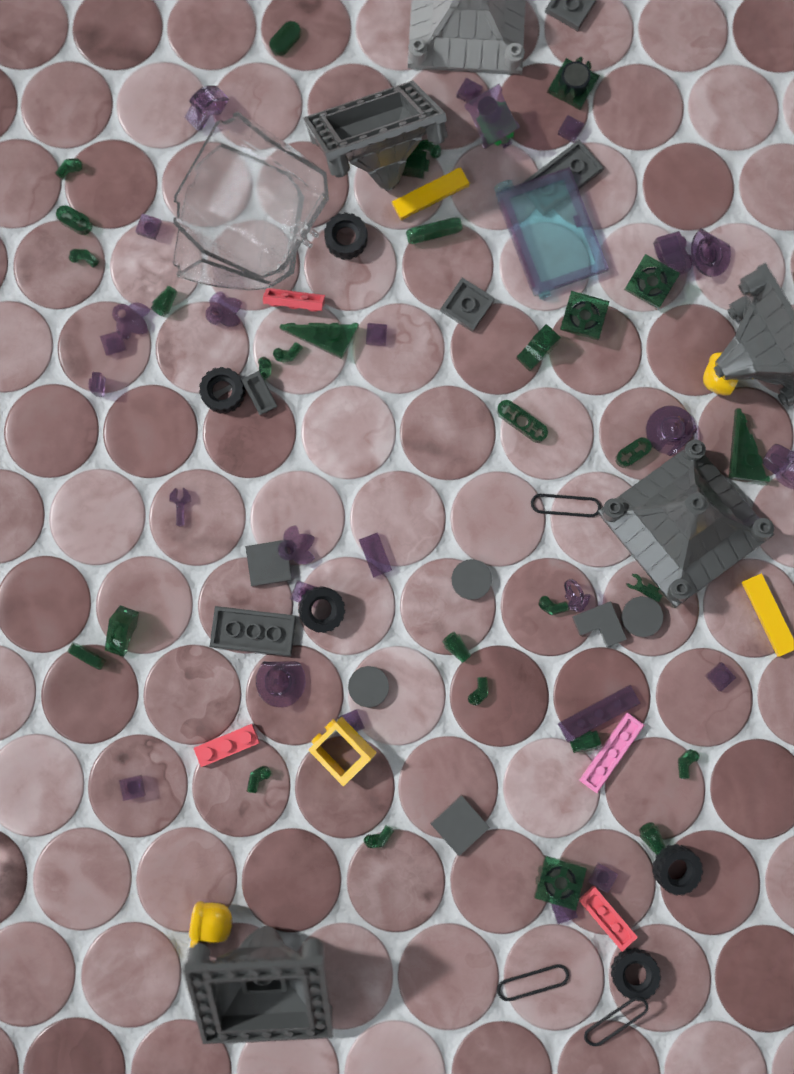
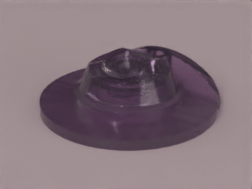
(710, 253)
(670, 429)
(280, 682)

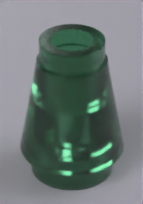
(164, 301)
(456, 646)
(587, 742)
(652, 837)

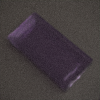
(375, 555)

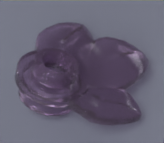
(225, 308)
(133, 320)
(298, 544)

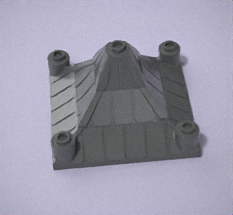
(377, 132)
(764, 337)
(685, 524)
(260, 991)

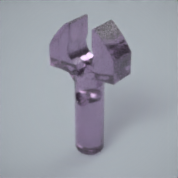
(180, 505)

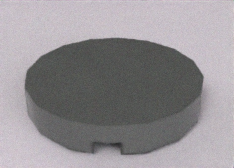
(471, 579)
(642, 616)
(368, 686)

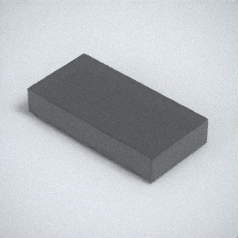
(259, 392)

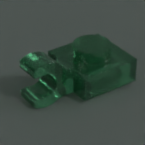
(650, 590)

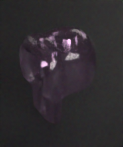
(777, 461)

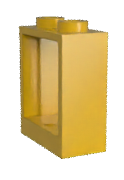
(353, 739)

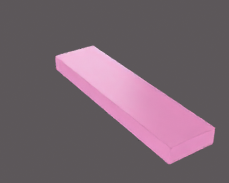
(611, 752)

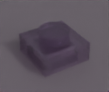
(469, 90)
(570, 129)
(148, 226)
(376, 334)
(113, 343)
(97, 384)
(300, 589)
(720, 676)
(354, 720)
(132, 787)
(603, 877)
(563, 914)

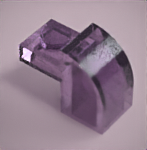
(205, 102)

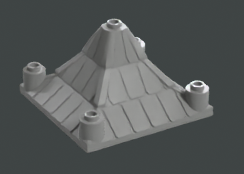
(467, 35)

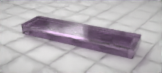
(598, 713)

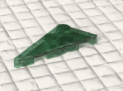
(331, 338)
(744, 457)

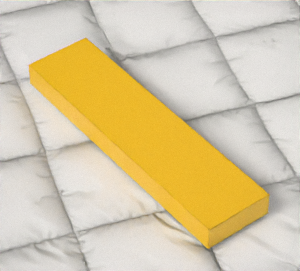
(430, 193)
(769, 614)

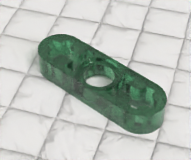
(434, 230)
(537, 424)

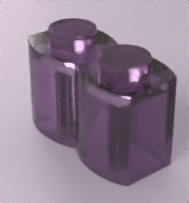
(672, 252)

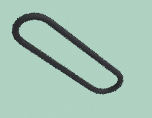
(565, 513)
(535, 991)
(621, 1028)

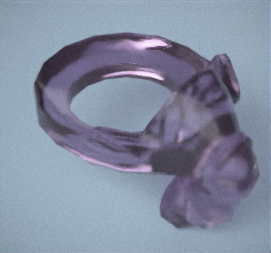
(576, 603)

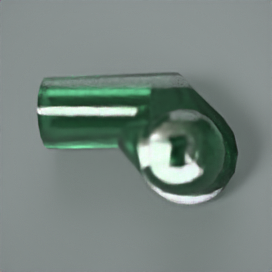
(435, 149)
(69, 165)
(83, 254)
(287, 355)
(265, 367)
(552, 608)
(480, 693)
(685, 761)
(257, 776)
(378, 840)

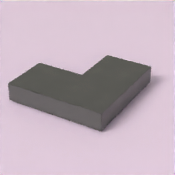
(604, 619)

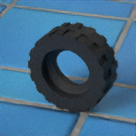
(350, 221)
(217, 375)
(332, 620)
(688, 880)
(640, 957)

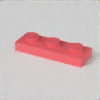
(294, 299)
(226, 745)
(607, 918)

